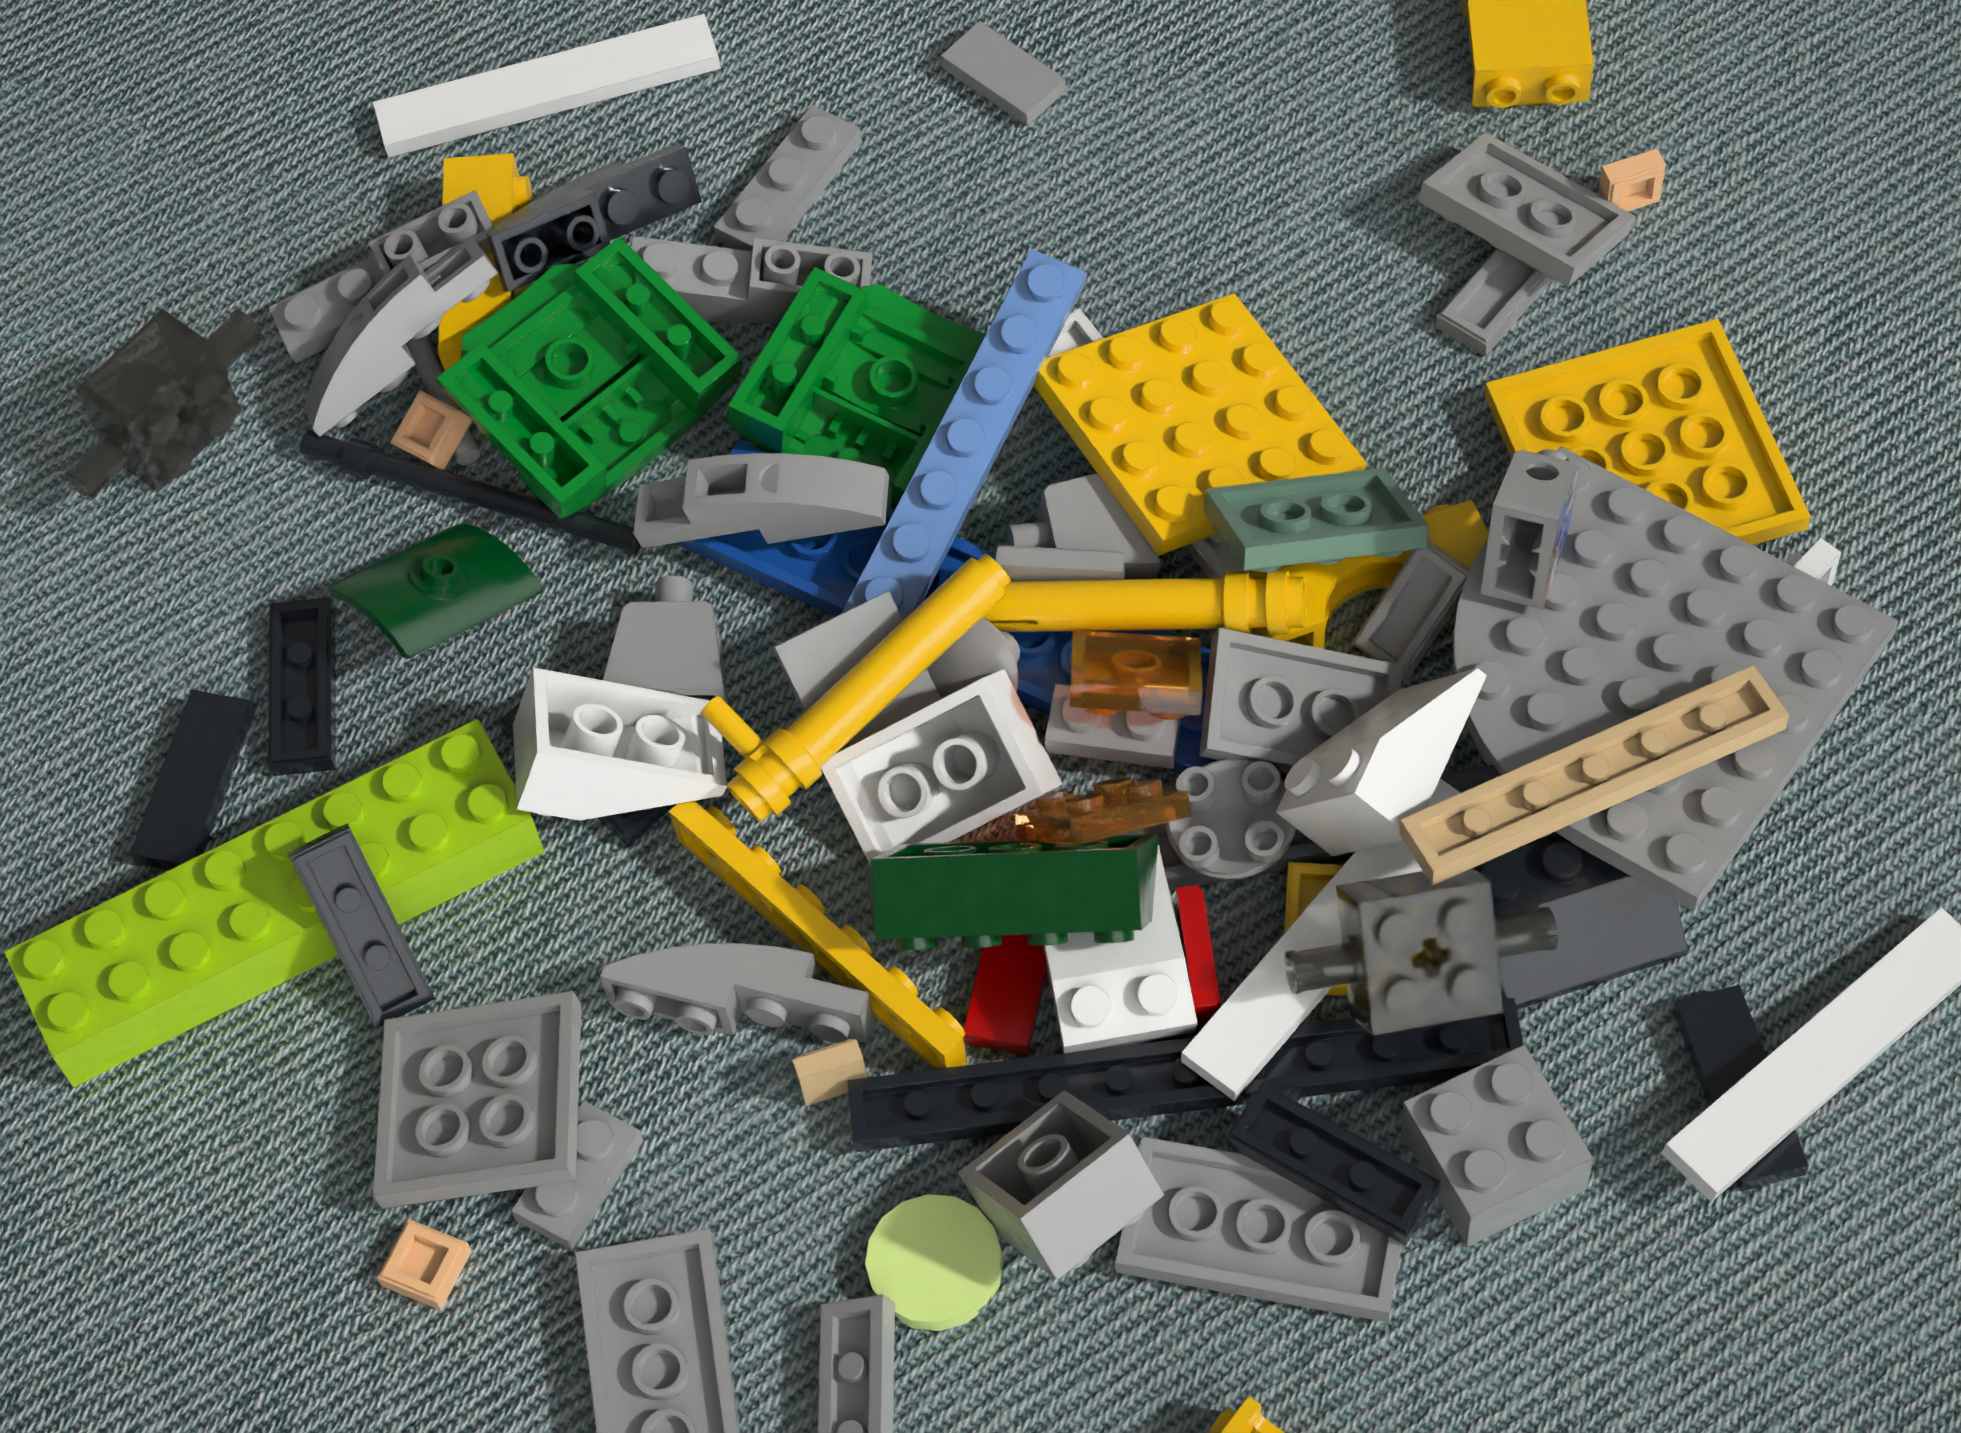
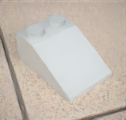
(611, 748)
(1379, 766)
(942, 769)
(1123, 989)

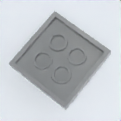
(478, 1100)

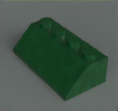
(1014, 890)

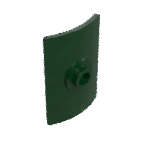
(439, 587)

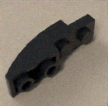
(590, 213)

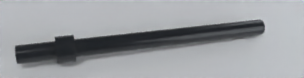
(365, 459)

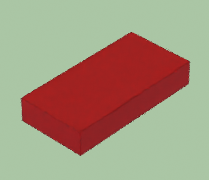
(1198, 952)
(1006, 996)

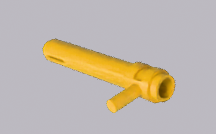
(1233, 603)
(796, 754)

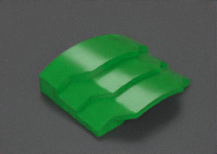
(590, 376)
(854, 378)

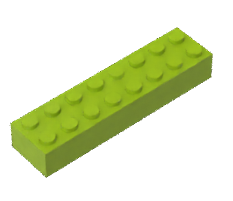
(242, 916)

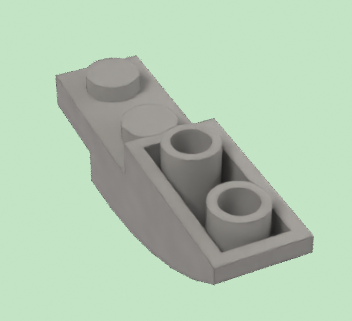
(743, 284)
(316, 314)
(371, 343)
(769, 492)
(713, 983)

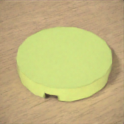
(935, 1261)

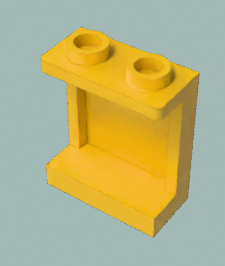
(1529, 51)

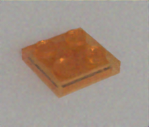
(1135, 674)
(1111, 811)

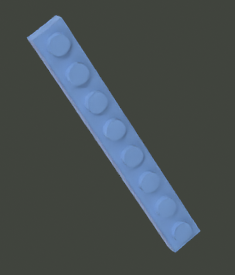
(971, 433)

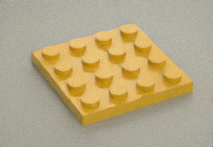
(1187, 411)
(1666, 418)

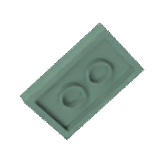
(1315, 519)

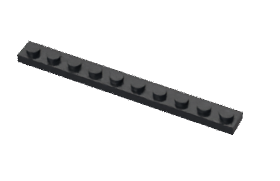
(1154, 1081)

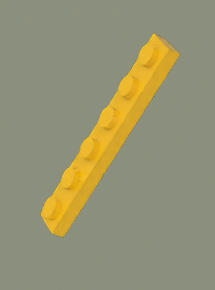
(802, 919)

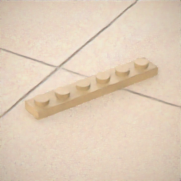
(1592, 774)

